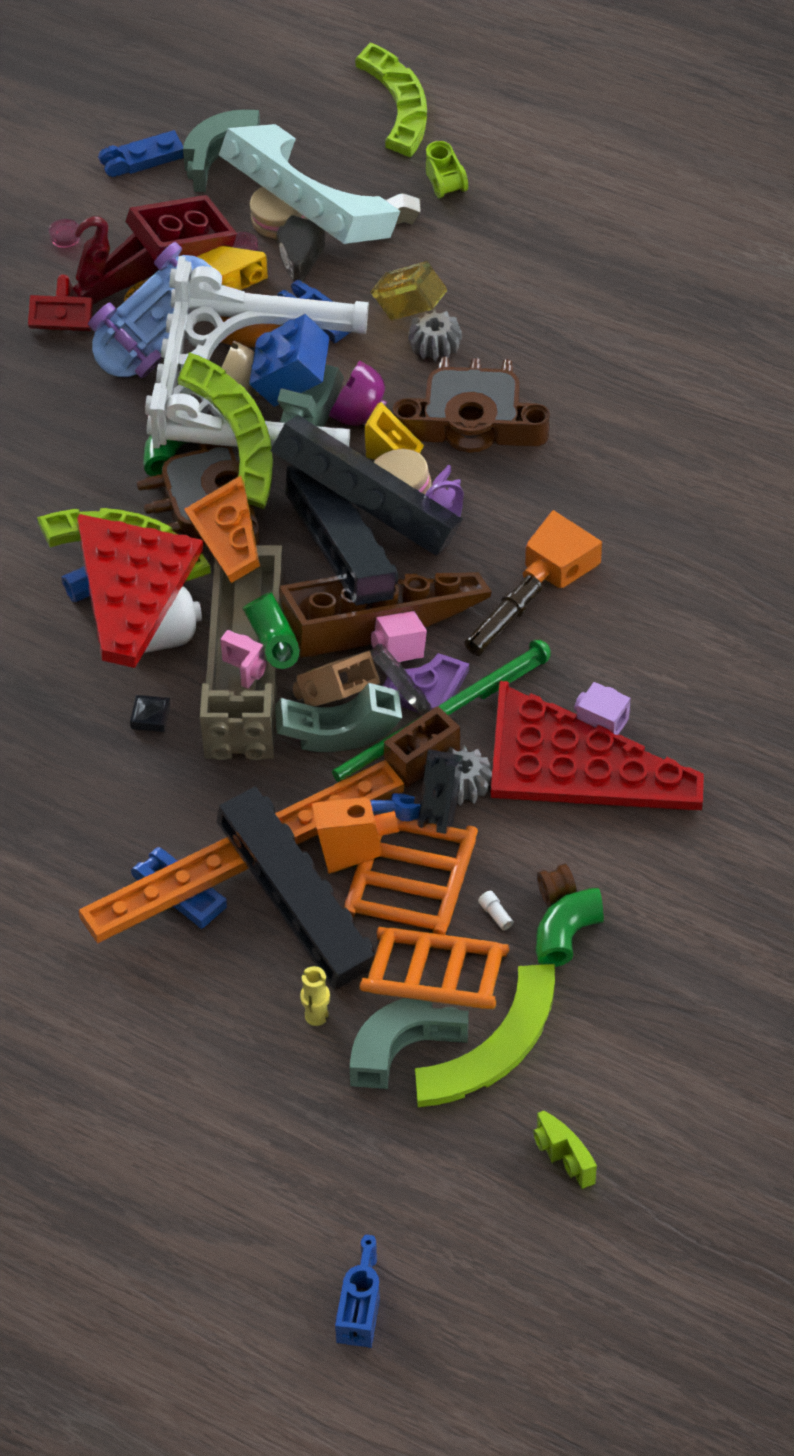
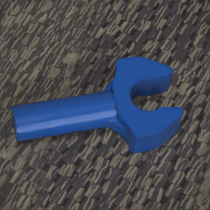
(401, 804)

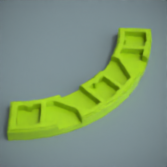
(406, 92)
(243, 418)
(62, 528)
(501, 1050)

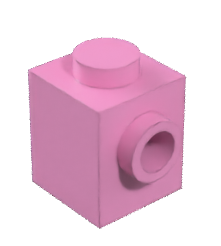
(401, 635)

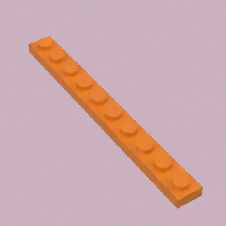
(220, 860)

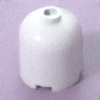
(178, 623)

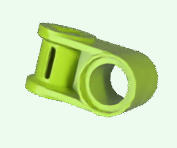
(444, 169)

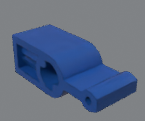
(361, 1303)

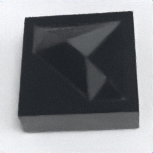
(150, 713)

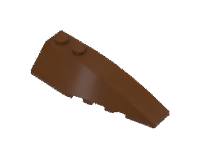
(329, 621)

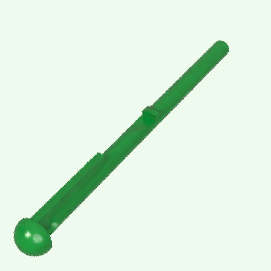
(537, 655)

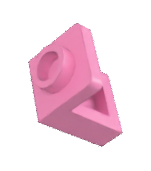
(245, 654)

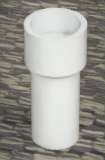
(491, 904)

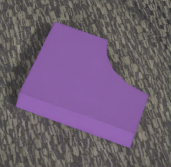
(436, 679)

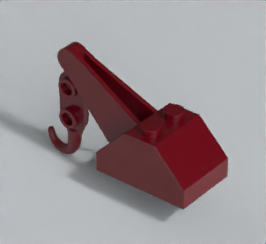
(188, 221)

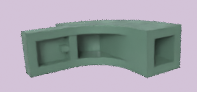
(206, 140)
(315, 402)
(344, 726)
(395, 1028)

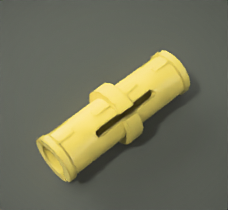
(315, 996)

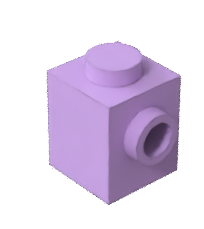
(603, 707)

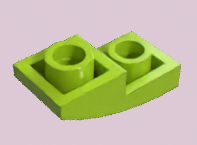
(564, 1144)

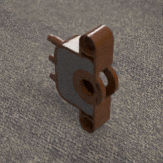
(474, 404)
(189, 479)

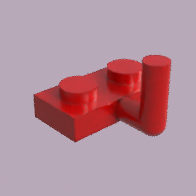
(60, 311)

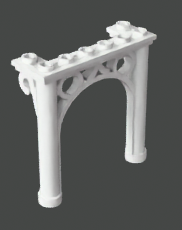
(202, 298)

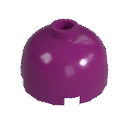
(359, 396)

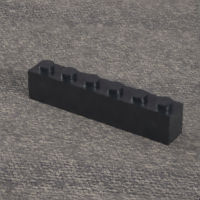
(366, 485)
(342, 539)
(295, 887)

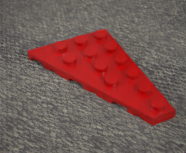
(132, 582)
(558, 758)

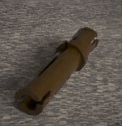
(512, 606)

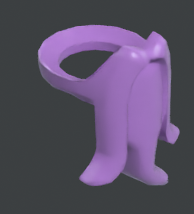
(451, 498)

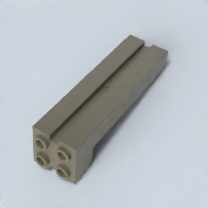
(230, 715)

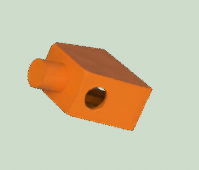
(561, 551)
(351, 831)

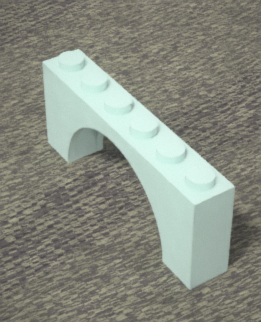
(264, 155)

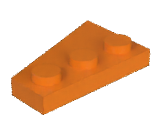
(227, 528)

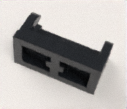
(440, 790)

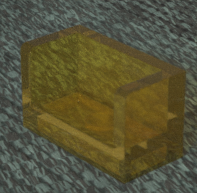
(409, 290)

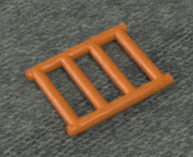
(448, 895)
(447, 993)

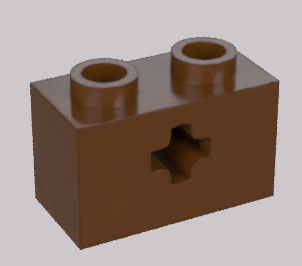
(409, 747)

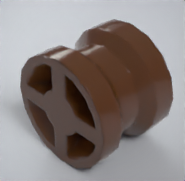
(556, 884)

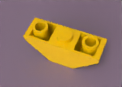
(237, 266)

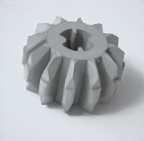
(434, 335)
(474, 775)

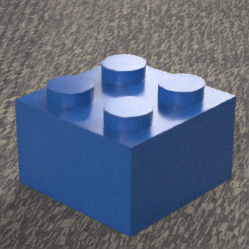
(289, 358)

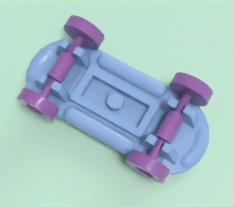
(132, 335)

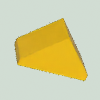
(387, 433)

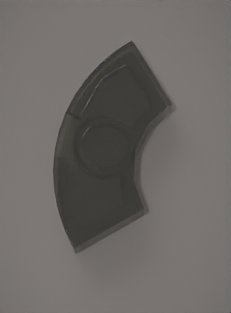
(400, 679)

